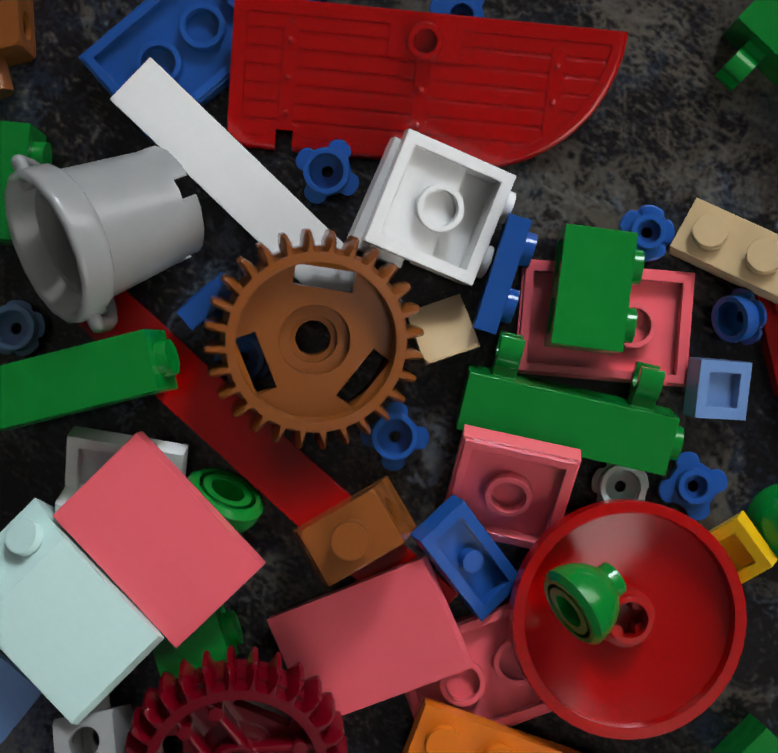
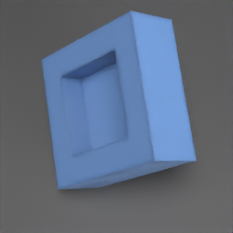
(717, 388)

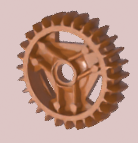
(309, 382)

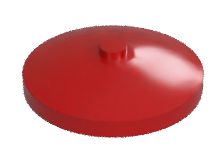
(674, 628)

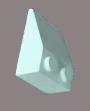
(65, 615)

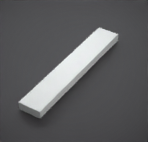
(223, 167)

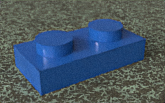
(512, 250)
(466, 556)

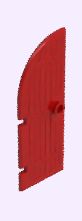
(377, 71)

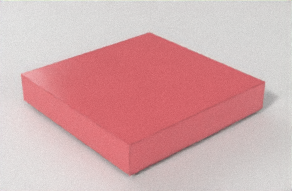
(513, 483)

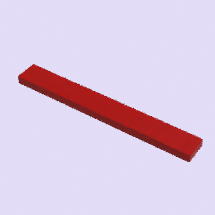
(275, 469)

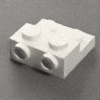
(440, 208)

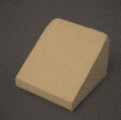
(445, 329)

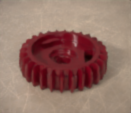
(211, 713)

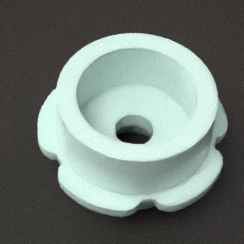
(605, 478)

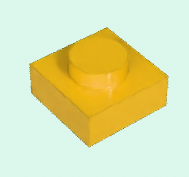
(744, 546)

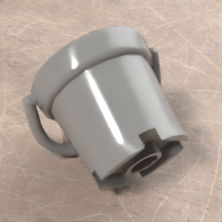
(99, 229)

